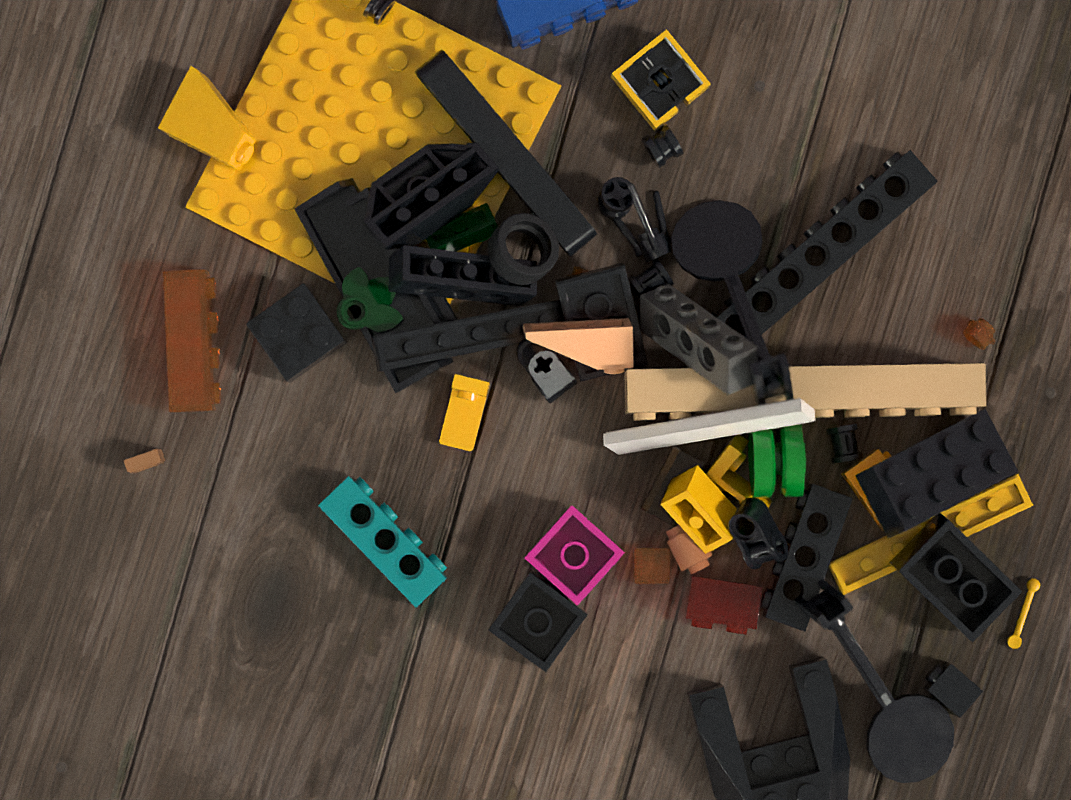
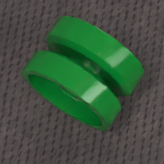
(780, 458)

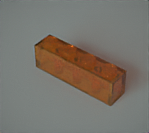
(189, 341)

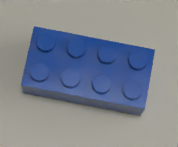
(530, 19)

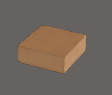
(144, 461)

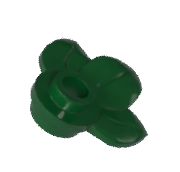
(371, 298)

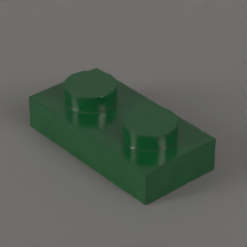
(464, 230)

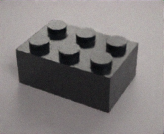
(955, 577)

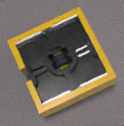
(660, 80)

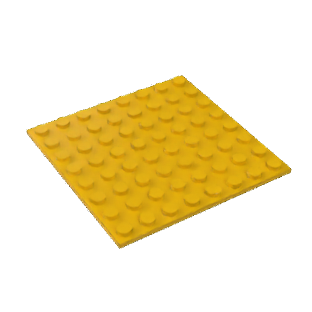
(346, 104)

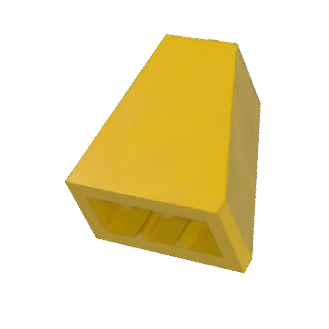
(207, 122)

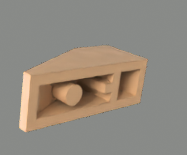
(595, 343)

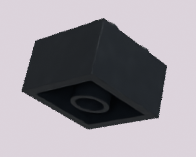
(296, 333)
(538, 621)

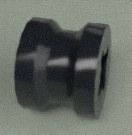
(662, 146)
(618, 191)

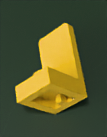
(464, 412)
(723, 471)

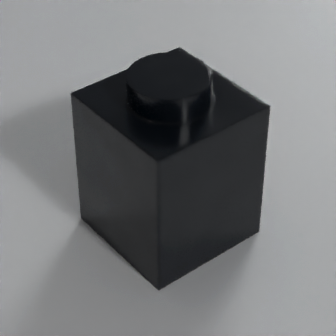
(951, 688)

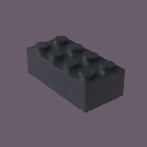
(936, 473)

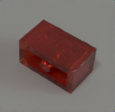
(723, 603)

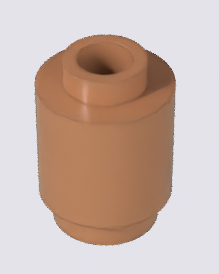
(686, 551)

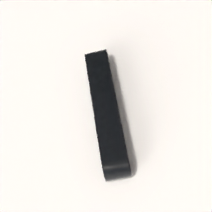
(514, 160)

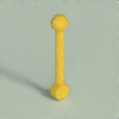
(1014, 641)

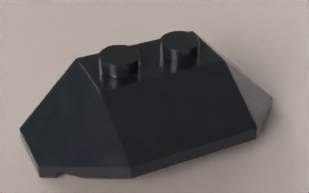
(426, 192)

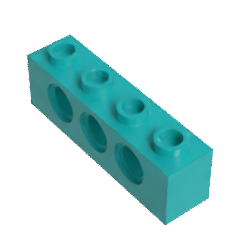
(339, 508)

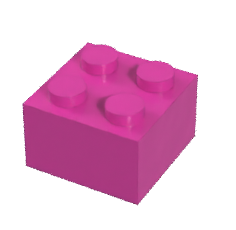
(574, 555)

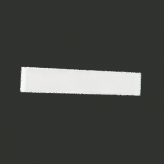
(709, 426)

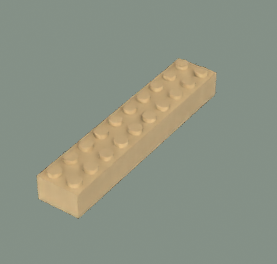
(824, 388)

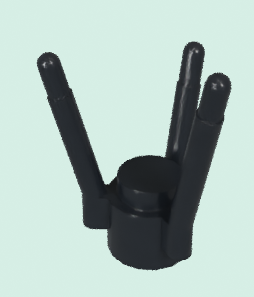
(652, 242)

